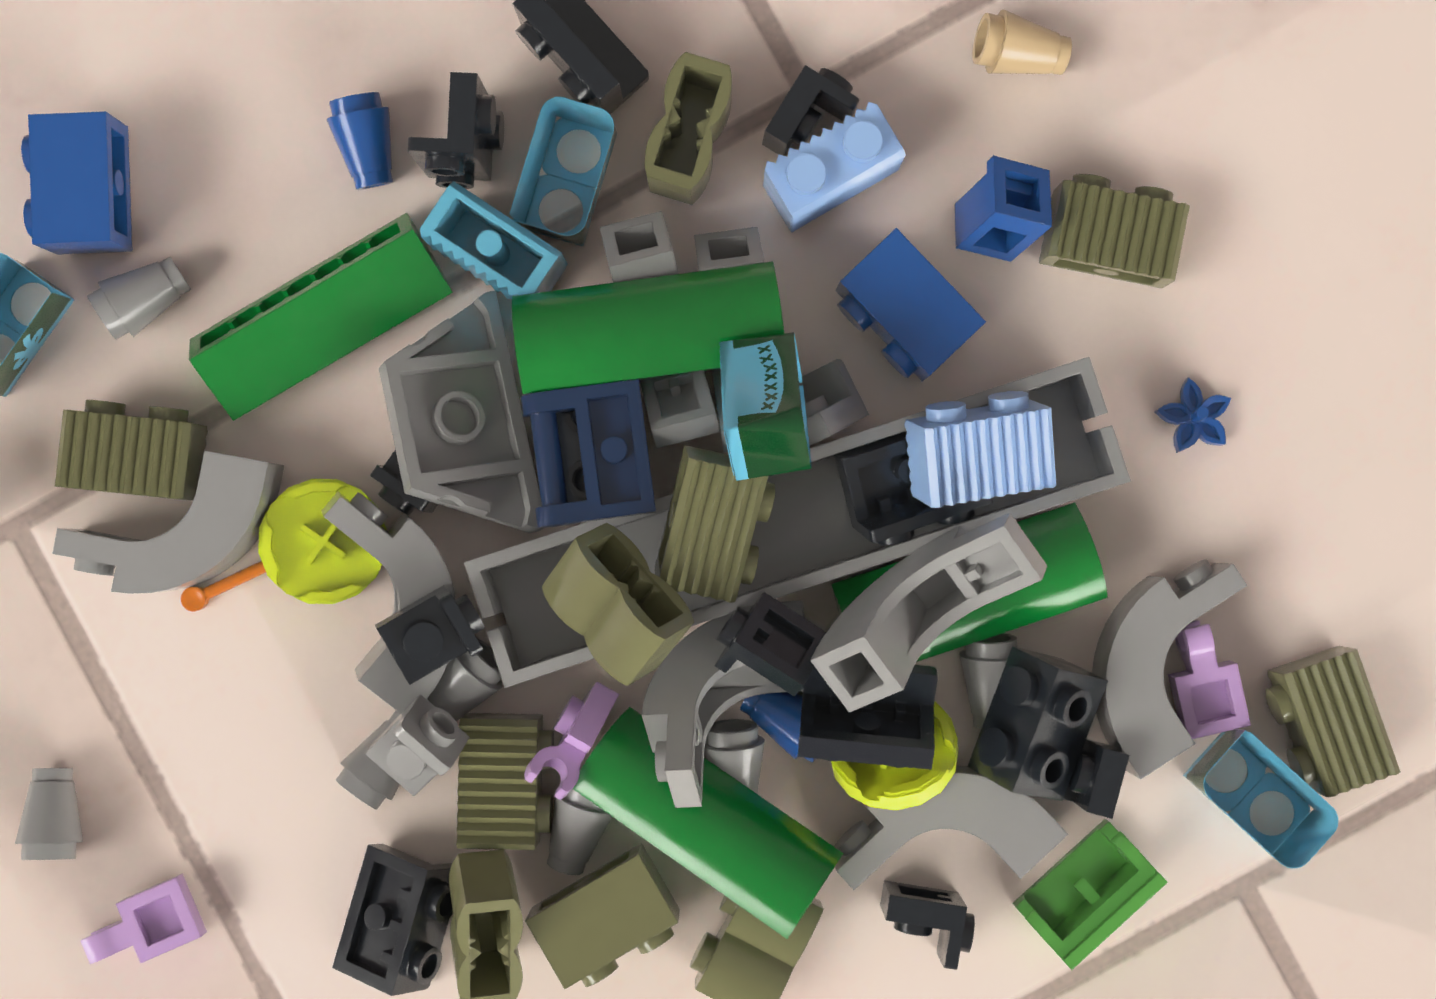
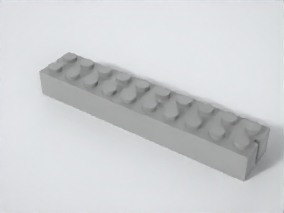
(805, 536)

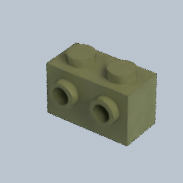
(604, 918)

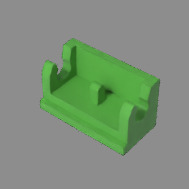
(1089, 893)

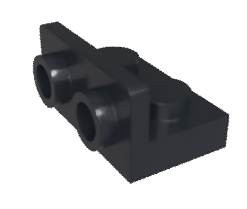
(395, 922)

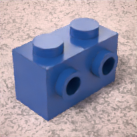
(78, 183)
(907, 307)

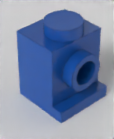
(1004, 210)

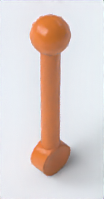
(197, 597)

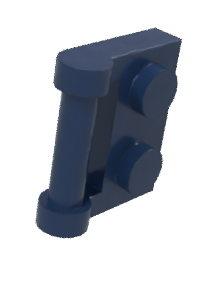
(610, 448)

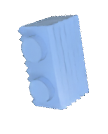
(833, 167)
(980, 450)

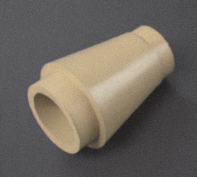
(1018, 46)

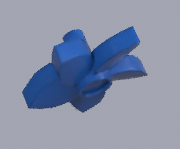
(1195, 417)

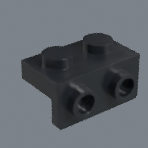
(589, 54)
(471, 136)
(880, 494)
(886, 732)

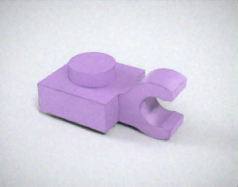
(1207, 693)
(580, 726)
(150, 922)

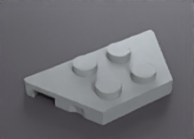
(462, 419)

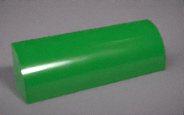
(318, 317)
(641, 326)
(1070, 581)
(730, 842)

